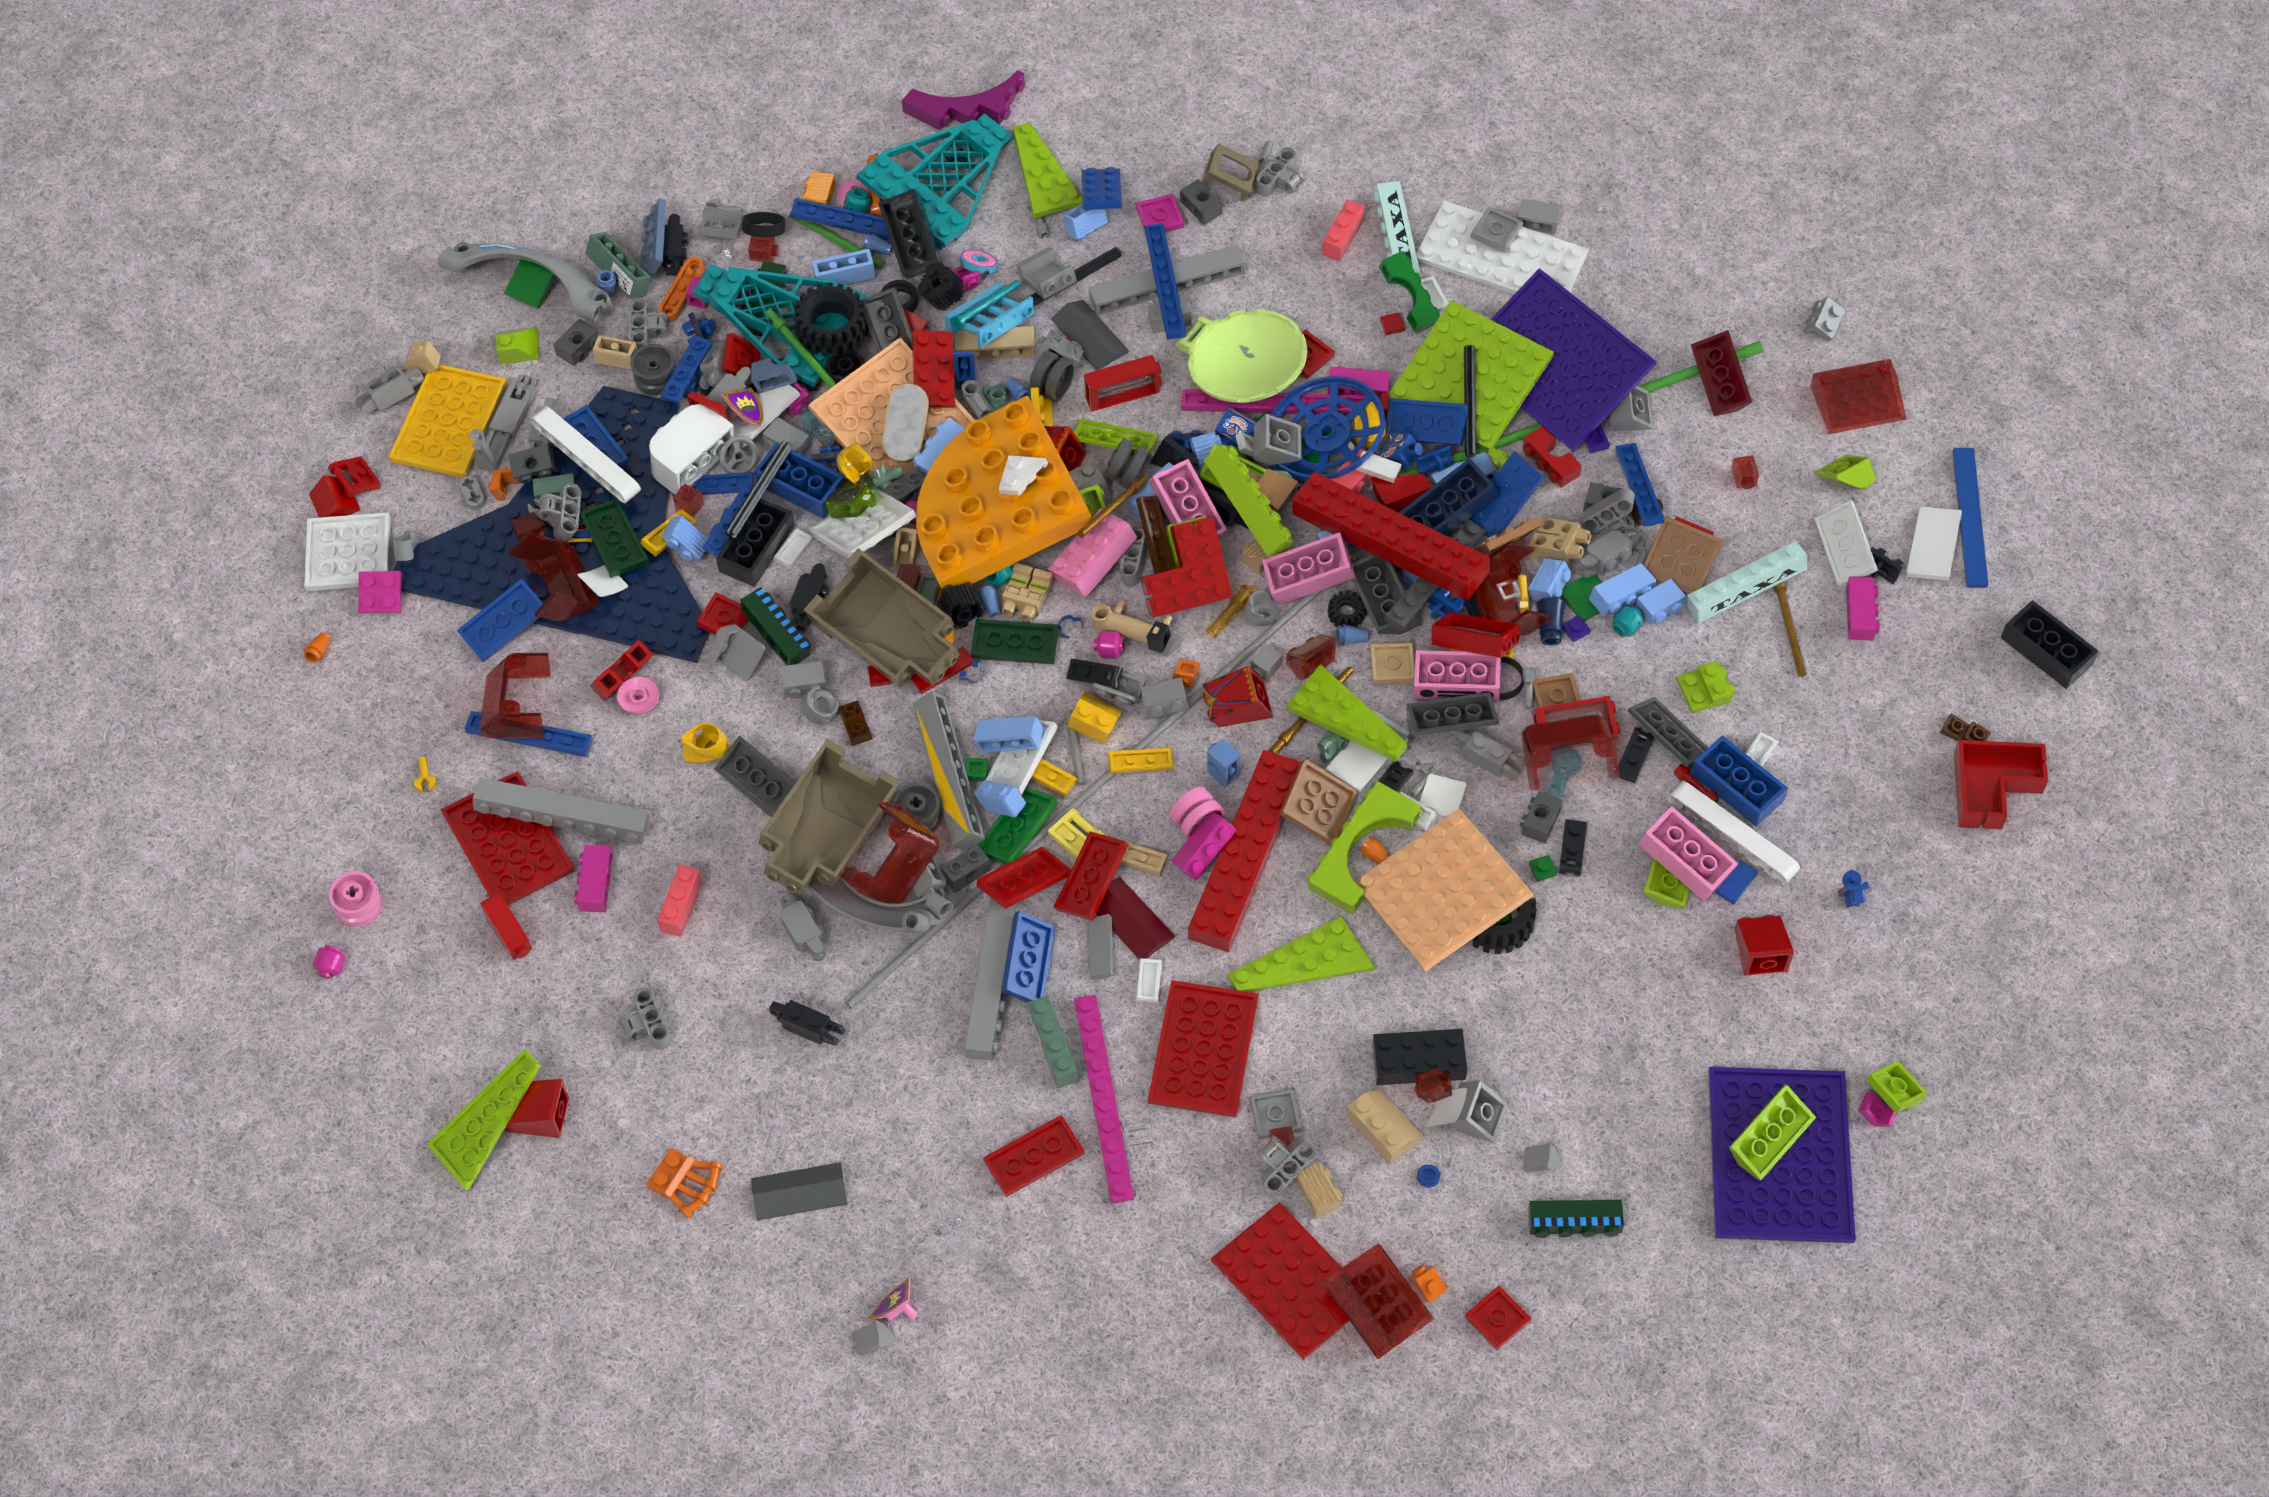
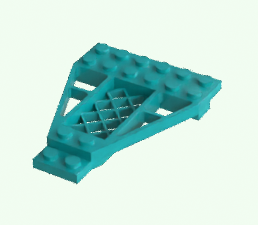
(889, 179)
(722, 288)

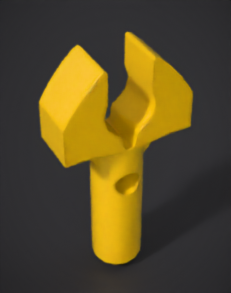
(1524, 599)
(424, 776)

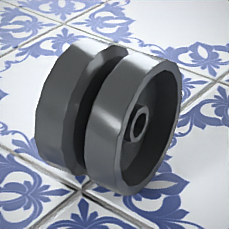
(652, 368)
(1052, 375)
(1123, 462)
(922, 803)

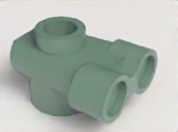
(995, 396)
(883, 477)
(1331, 745)

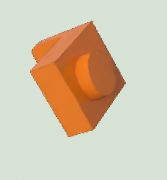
(499, 483)
(1188, 671)
(1428, 1282)

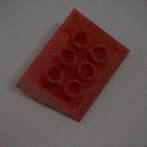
(1858, 396)
(1378, 1301)

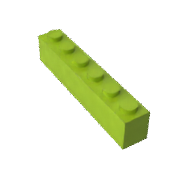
(1249, 501)

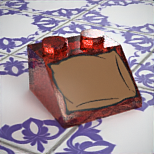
(1310, 655)

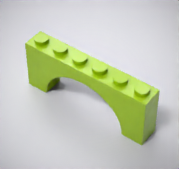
(1380, 809)

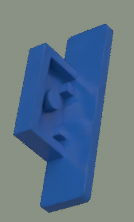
(687, 372)
(718, 535)

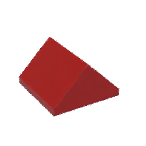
(331, 500)

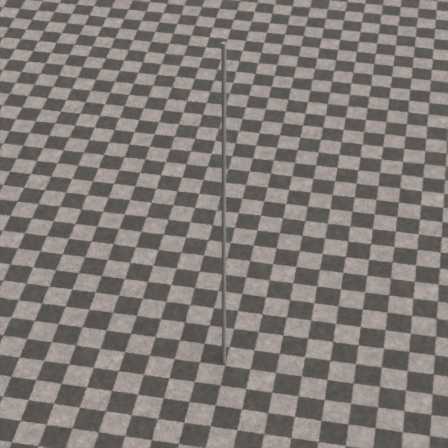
(970, 897)

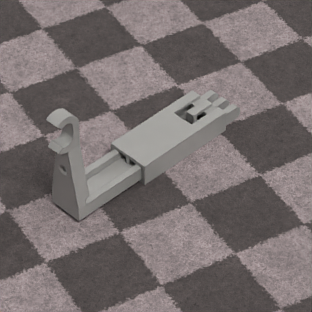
(504, 424)

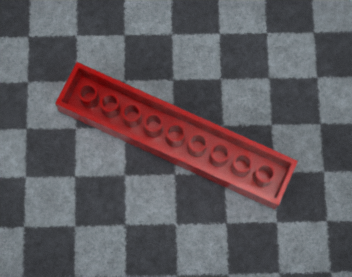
(1391, 536)
(1244, 855)

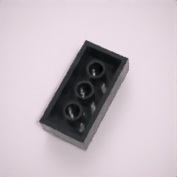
(910, 233)
(756, 543)
(2049, 644)
(1410, 1054)

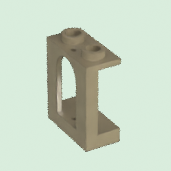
(1213, 172)

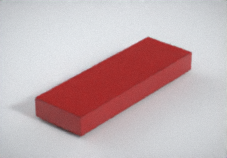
(963, 662)

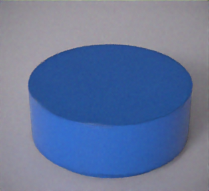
(1428, 1176)

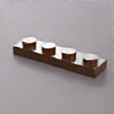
(1155, 533)

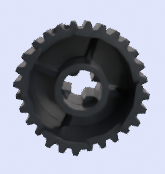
(940, 287)
(843, 365)
(960, 604)

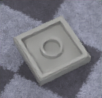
(1496, 229)
(1275, 1111)

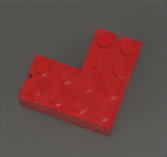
(1200, 573)
(1990, 770)

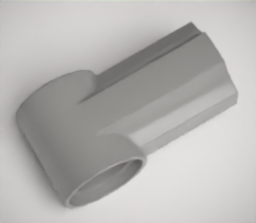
(975, 399)
(405, 545)

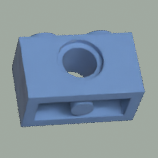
(1223, 763)

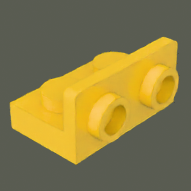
(1042, 406)

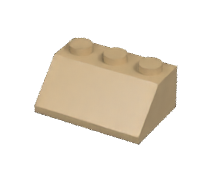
(1383, 1124)

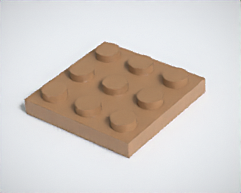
(1510, 534)
(1682, 555)
(1318, 802)

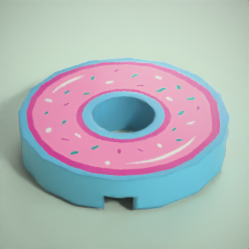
(979, 261)

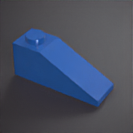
(964, 367)

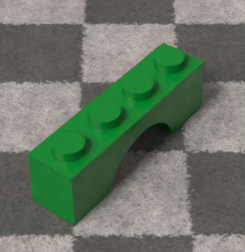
(1399, 270)

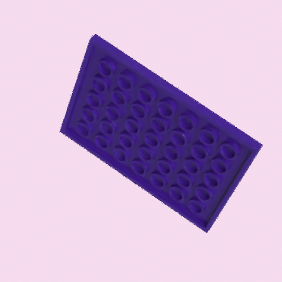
(1590, 363)
(1810, 1186)

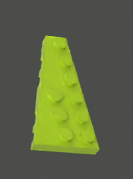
(1043, 177)
(1337, 709)
(1312, 957)
(476, 1129)

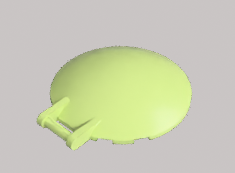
(1231, 376)

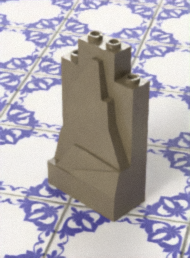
(885, 623)
(824, 820)

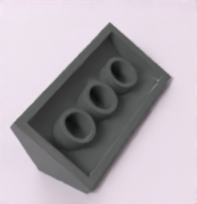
(886, 319)
(1087, 329)
(1667, 732)
(756, 775)
(798, 1191)

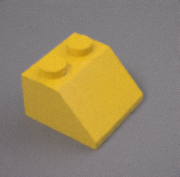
(1094, 717)

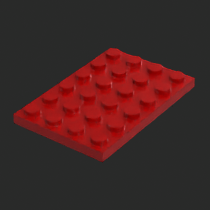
(507, 852)
(1203, 1048)
(1282, 1277)

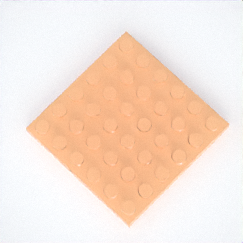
(859, 403)
(1443, 889)

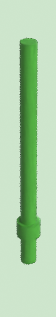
(838, 240)
(781, 326)

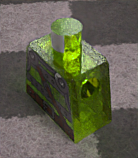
(850, 499)

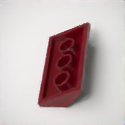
(1721, 374)
(1134, 920)

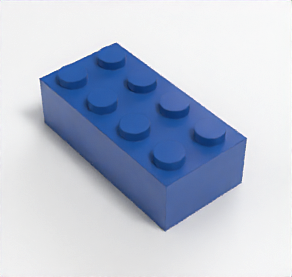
(802, 481)
(1739, 780)

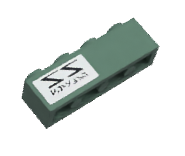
(611, 256)
(1052, 1042)

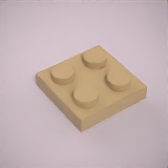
(1392, 663)

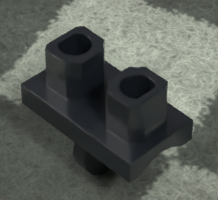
(1886, 567)

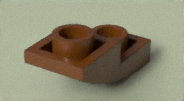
(855, 723)
(1960, 730)

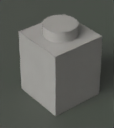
(1266, 662)

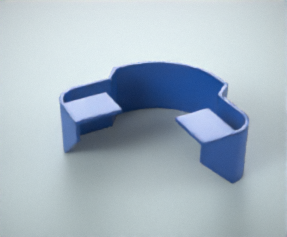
(1068, 617)
(974, 664)

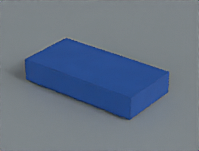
(1737, 882)

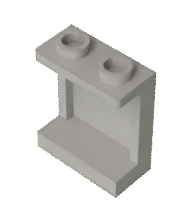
(1045, 273)

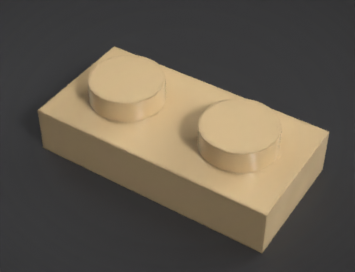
(1144, 859)

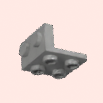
(1058, 343)
(735, 651)
(1128, 691)

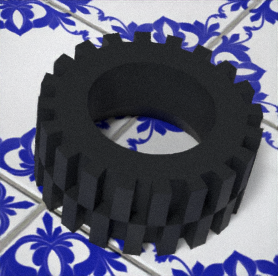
(824, 301)
(1510, 934)

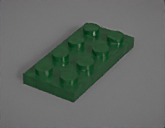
(613, 537)
(1015, 641)

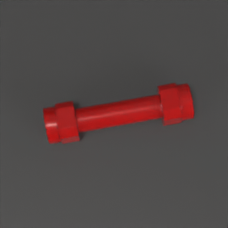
(1683, 773)

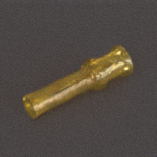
(1236, 605)

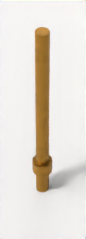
(1132, 489)
(1780, 590)
(1286, 736)

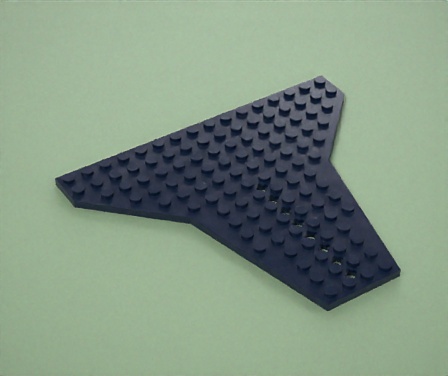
(657, 607)

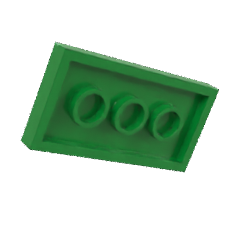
(1011, 835)

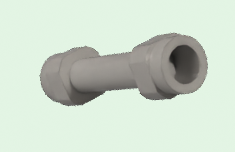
(1041, 227)

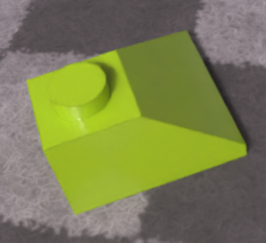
(517, 345)
(1849, 471)

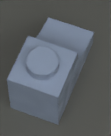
(770, 376)

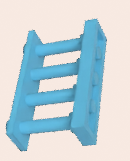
(993, 327)

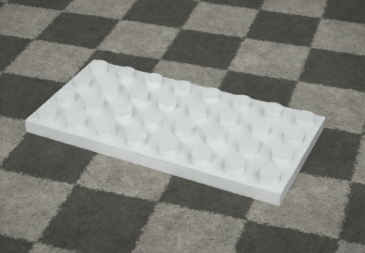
(1452, 250)

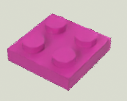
(1160, 210)
(379, 592)

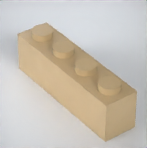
(1013, 343)

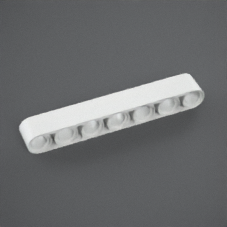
(585, 454)
(1733, 831)

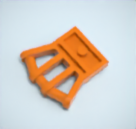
(673, 1172)

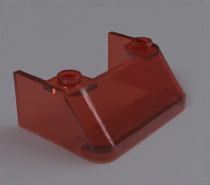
(559, 567)
(1506, 567)
(502, 717)
(1542, 737)
(905, 862)

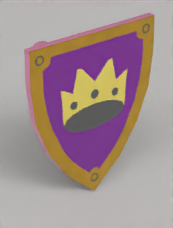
(745, 404)
(895, 1303)

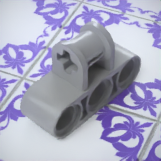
(1279, 174)
(644, 324)
(562, 511)
(1616, 519)
(1129, 564)
(640, 1022)
(1277, 1154)

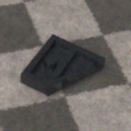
(1171, 452)

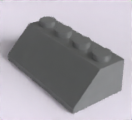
(1380, 592)
(1451, 714)

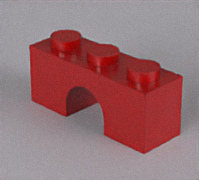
(1559, 469)
(621, 670)

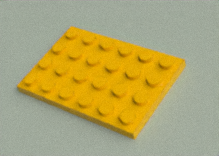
(443, 416)

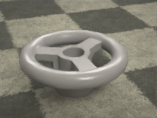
(733, 450)

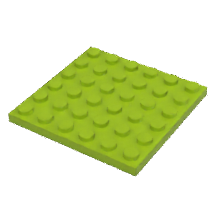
(1504, 369)

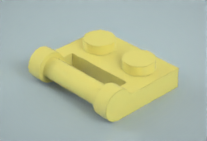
(1068, 836)

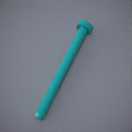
(959, 320)

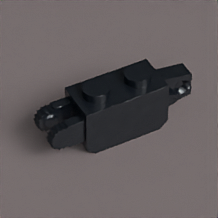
(674, 244)
(1223, 505)
(806, 589)
(806, 1022)

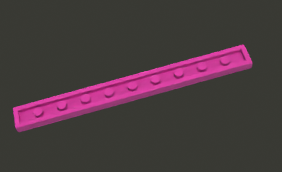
(1200, 401)
(1103, 1099)

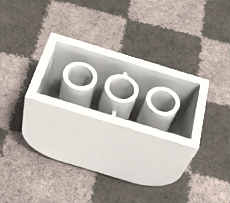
(688, 446)

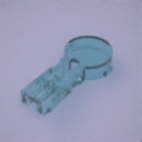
(819, 430)
(1570, 761)

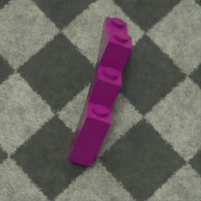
(939, 110)

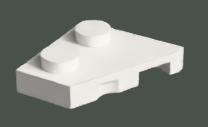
(1019, 473)

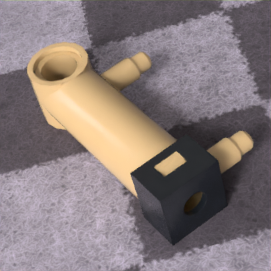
(1154, 635)

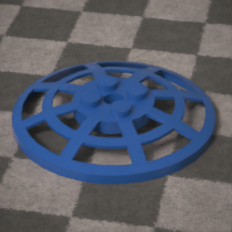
(1332, 421)

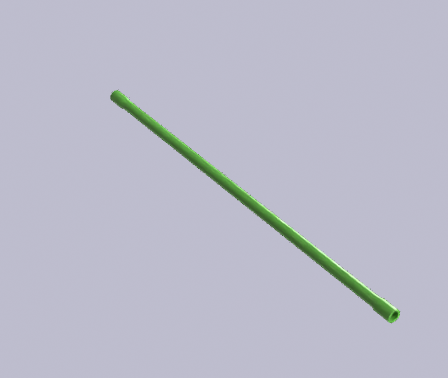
(1744, 352)

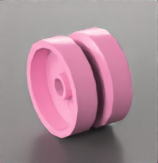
(1192, 809)
(355, 898)

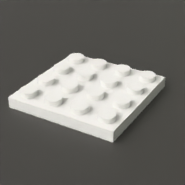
(866, 530)
(344, 547)

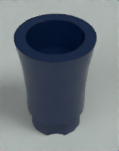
(1552, 630)

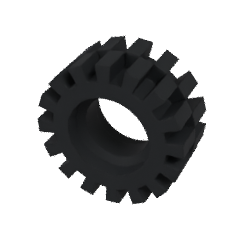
(1350, 600)

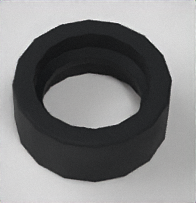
(905, 286)

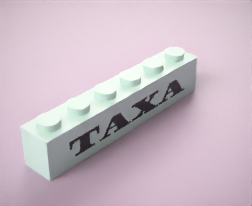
(1395, 221)
(1747, 582)

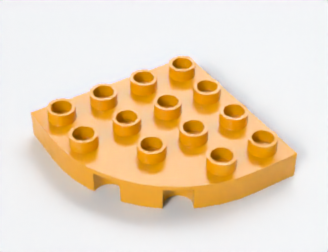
(966, 521)

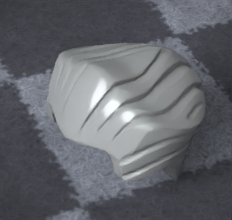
(1260, 608)
(819, 706)

